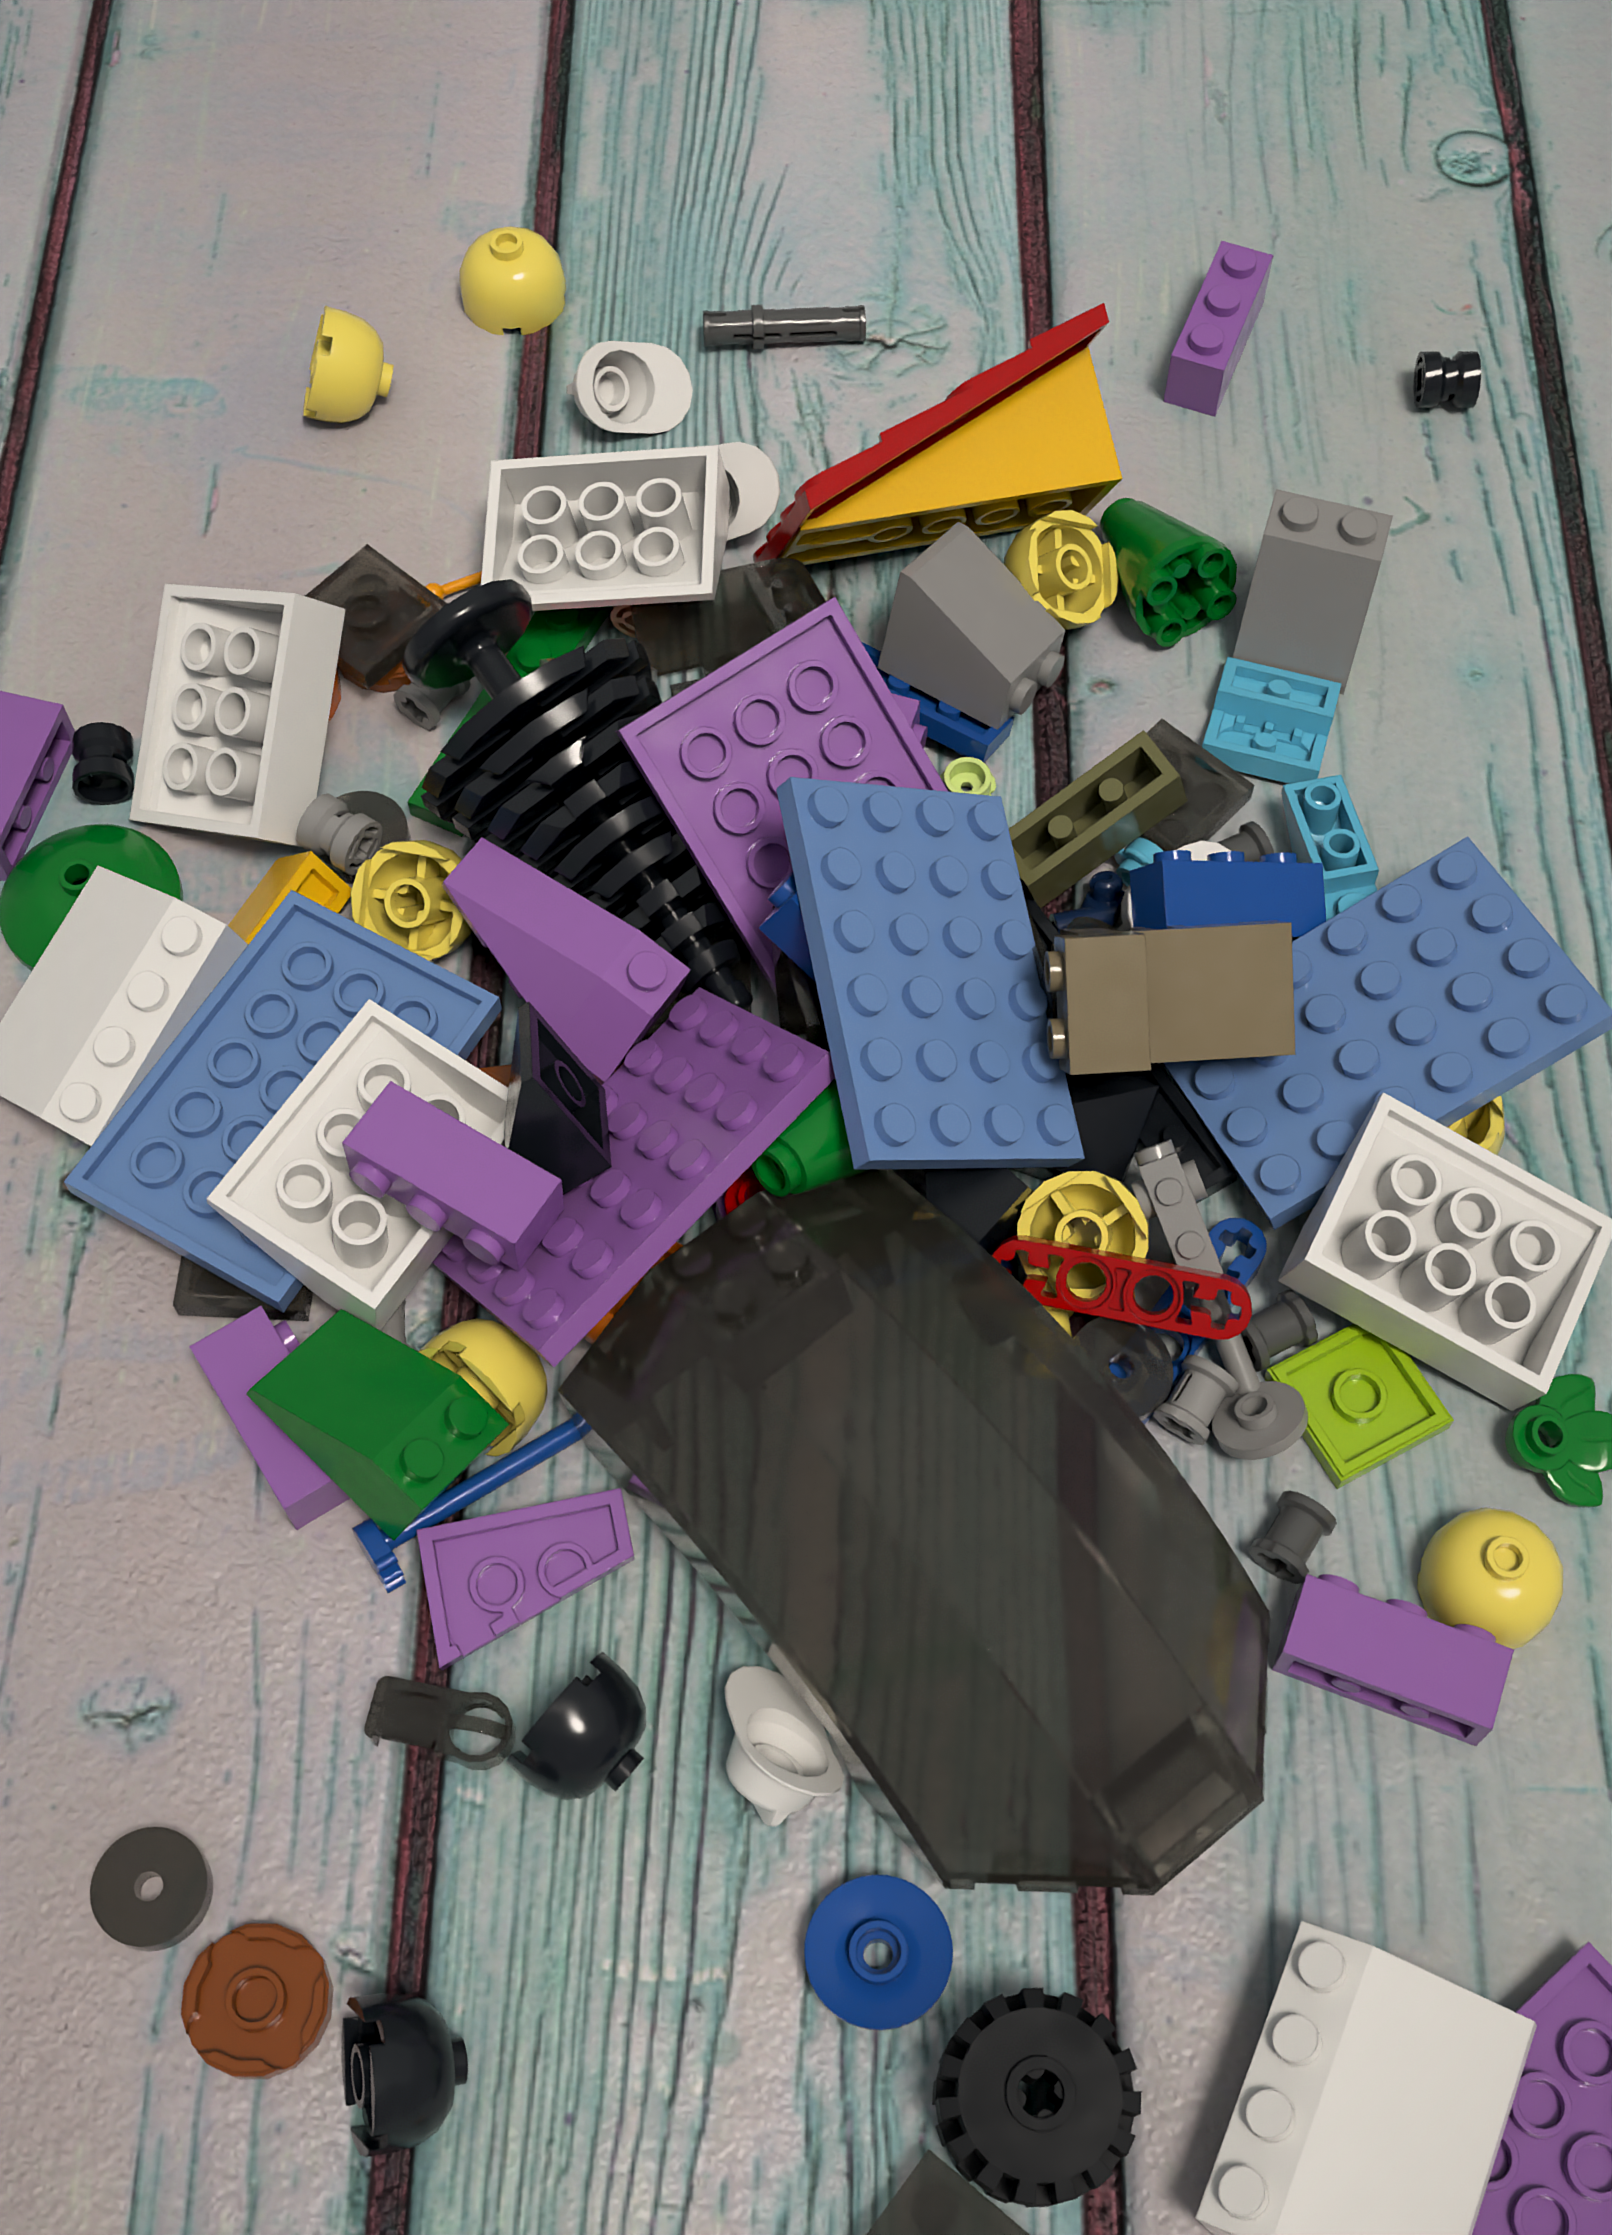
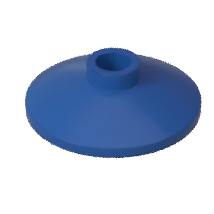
(887, 1913)

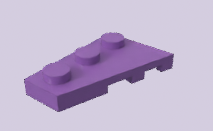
(516, 1564)

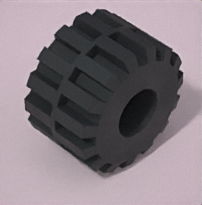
(981, 2108)

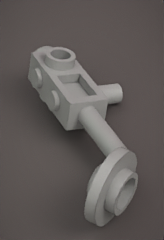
(1261, 1415)

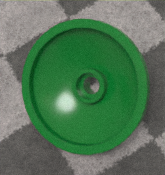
(42, 881)

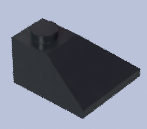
(554, 1105)
(1109, 1120)
(979, 1201)

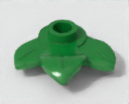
(1575, 1438)

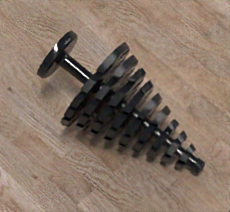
(556, 783)

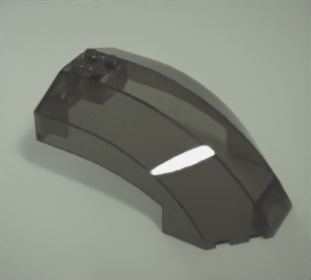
(941, 1537)

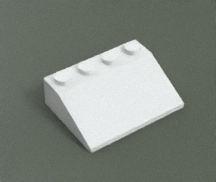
(609, 526)
(236, 711)
(108, 1001)
(294, 1178)
(1450, 1254)
(1367, 2100)

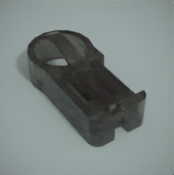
(427, 1718)

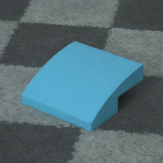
(1271, 721)

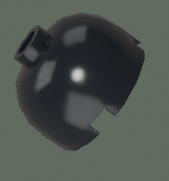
(585, 1736)
(399, 2070)

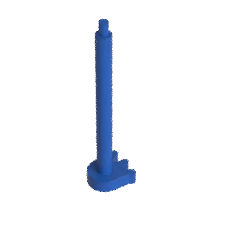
(379, 1546)

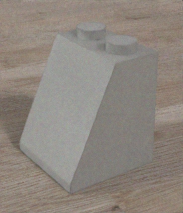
(1312, 586)
(970, 631)

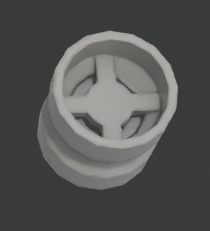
(332, 830)

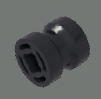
(1444, 379)
(105, 754)

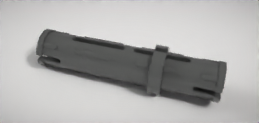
(784, 325)

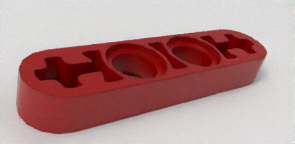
(1121, 1276)

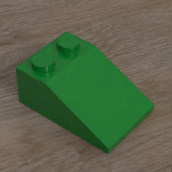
(378, 1418)

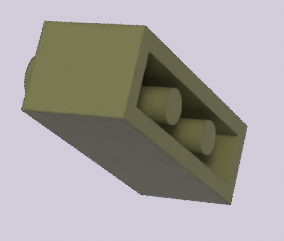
(1095, 818)

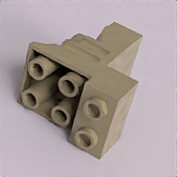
(1170, 995)

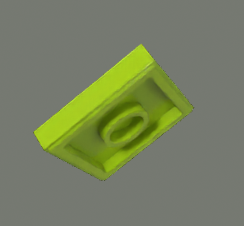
(1361, 1402)

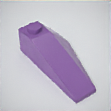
(566, 956)

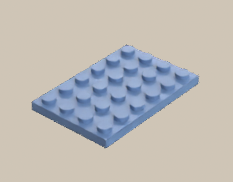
(927, 978)
(1415, 993)
(240, 1065)

